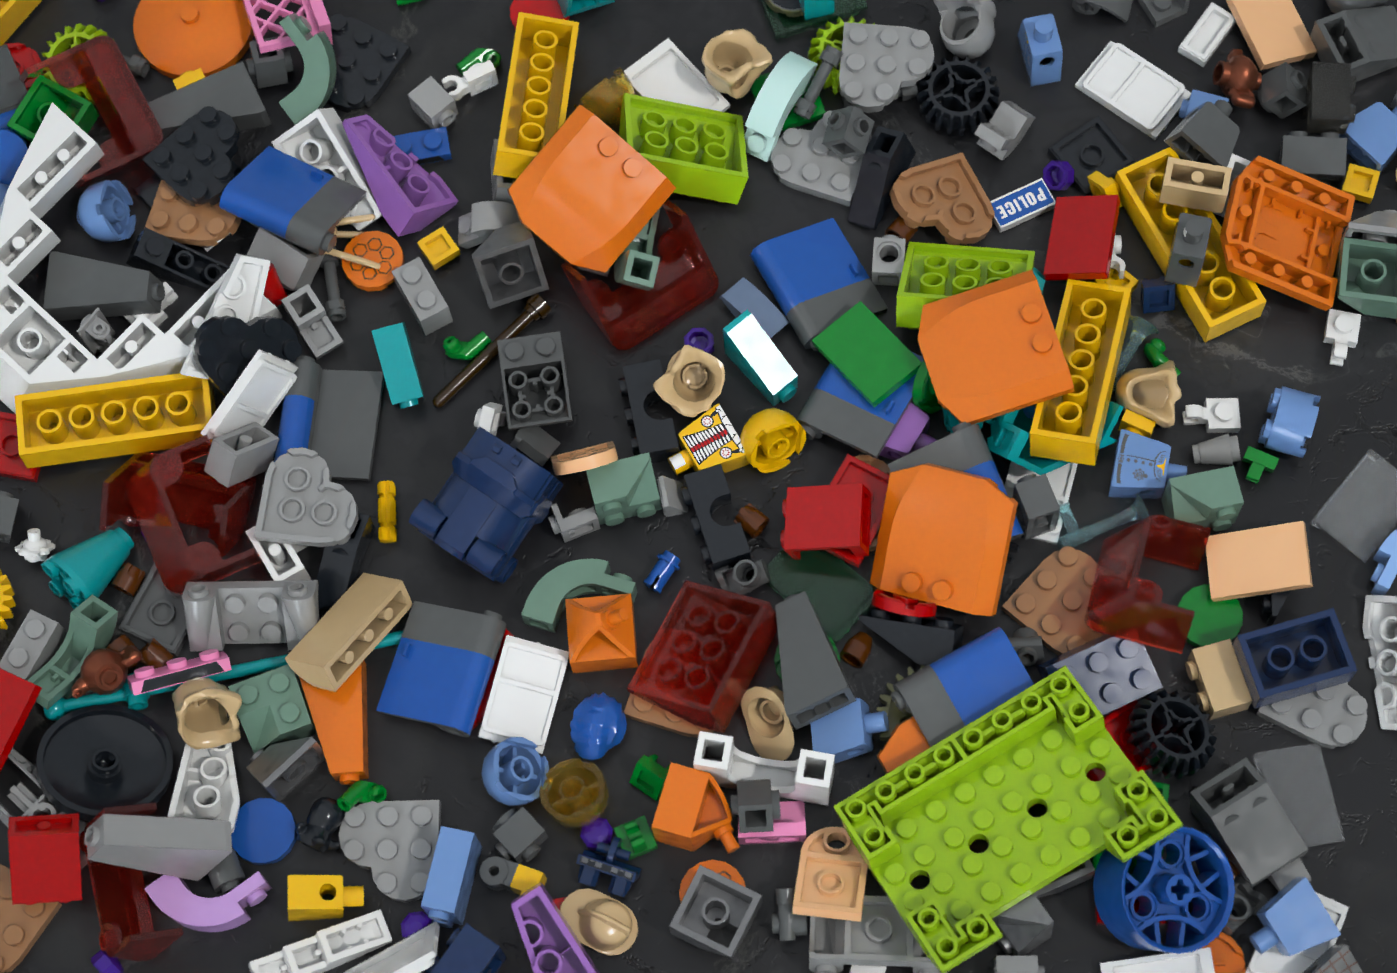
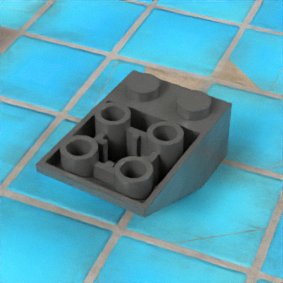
(1360, 38)
(535, 380)
(1247, 822)

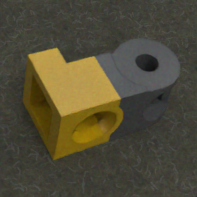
(508, 875)

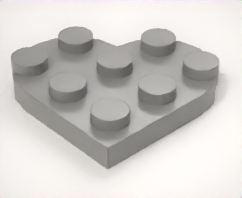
(881, 62)
(812, 167)
(303, 503)
(1323, 717)
(394, 843)

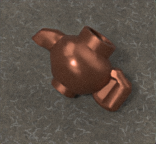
(1238, 78)
(105, 671)

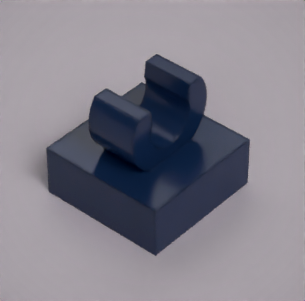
(1157, 295)

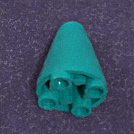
(87, 565)

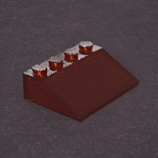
(705, 654)

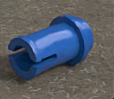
(663, 570)

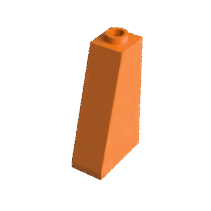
(342, 725)

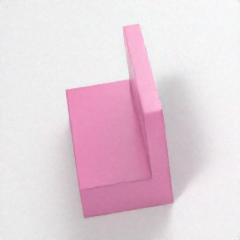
(788, 829)

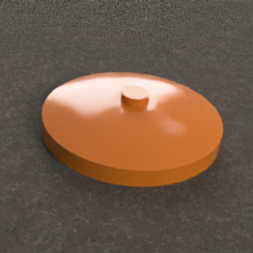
(191, 34)

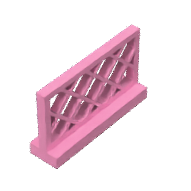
(312, 9)

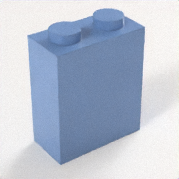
(451, 876)

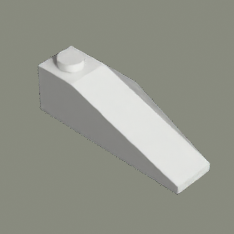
(325, 145)
(1381, 631)
(206, 785)

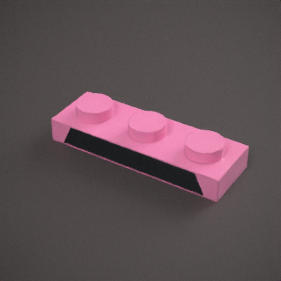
(178, 671)

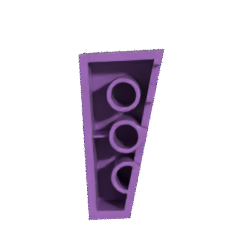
(548, 936)

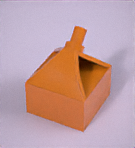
(601, 633)
(692, 811)

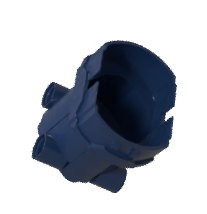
(487, 505)

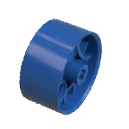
(1165, 892)

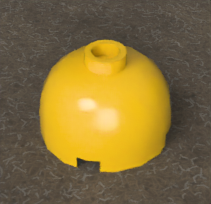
(772, 438)

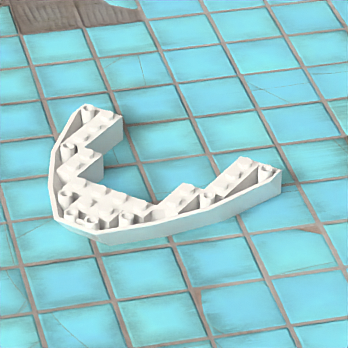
(33, 345)

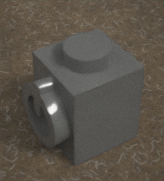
(269, 67)
(1283, 90)
(756, 805)
(518, 835)

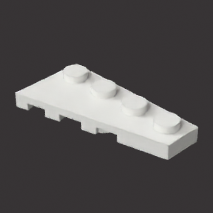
(237, 297)

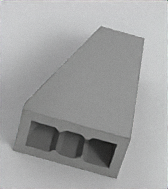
(159, 844)

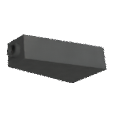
(226, 91)
(82, 284)
(809, 666)

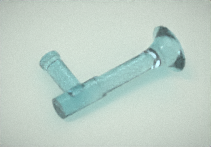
(1140, 331)
(1077, 536)

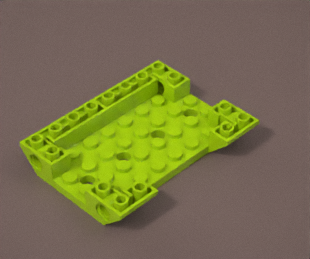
(982, 789)

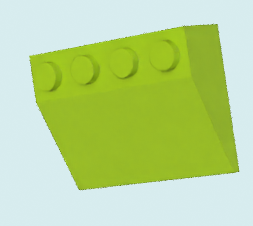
(691, 145)
(946, 270)

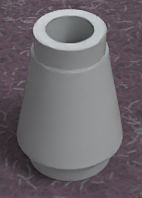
(1219, 451)

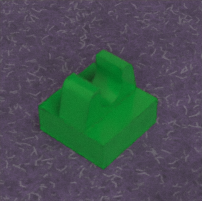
(1259, 461)
(649, 776)
(636, 837)

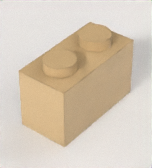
(1195, 185)
(1218, 679)

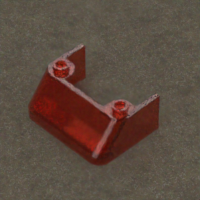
(116, 95)
(681, 284)
(194, 499)
(161, 530)
(1131, 605)
(123, 903)

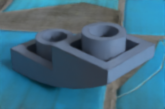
(745, 296)

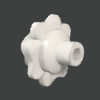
(34, 547)

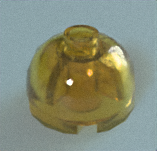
(607, 96)
(574, 793)

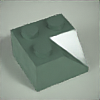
(1368, 276)
(624, 489)
(1204, 498)
(274, 708)

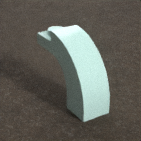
(774, 102)

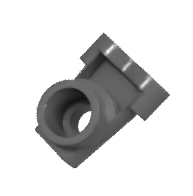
(737, 578)
(1027, 645)
(1245, 904)
(784, 922)

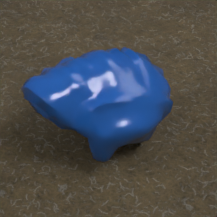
(597, 726)

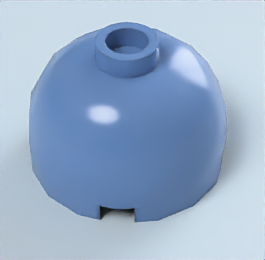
(105, 211)
(514, 772)

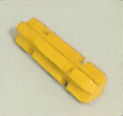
(386, 511)

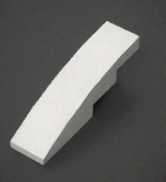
(328, 947)

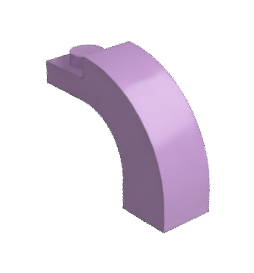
(207, 914)

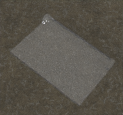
(1362, 506)
(1303, 790)

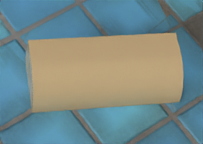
(349, 631)

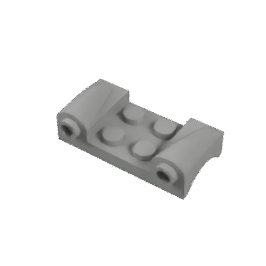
(249, 612)
(875, 941)

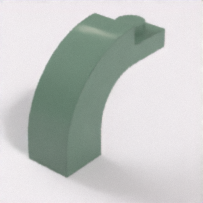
(318, 73)
(637, 264)
(570, 581)
(89, 630)

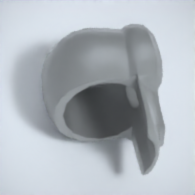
(967, 31)

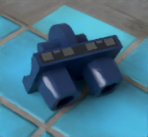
(622, 873)

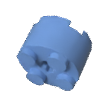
(1290, 421)

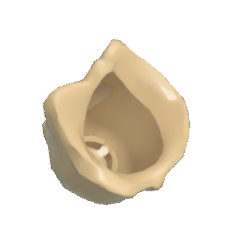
(734, 62)
(691, 381)
(1150, 393)
(202, 713)

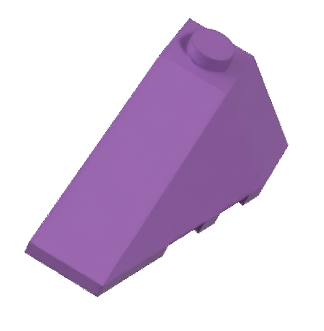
(401, 187)

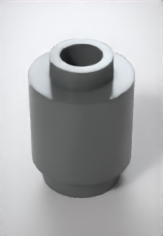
(227, 874)

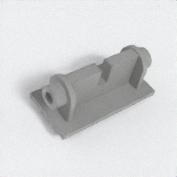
(96, 332)

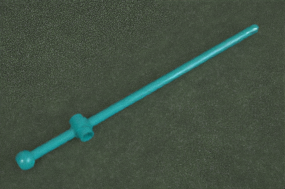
(140, 701)

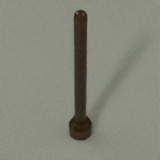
(534, 310)

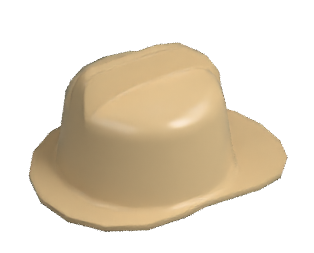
(768, 723)
(600, 921)

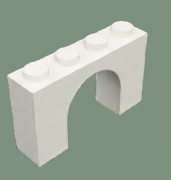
(801, 780)

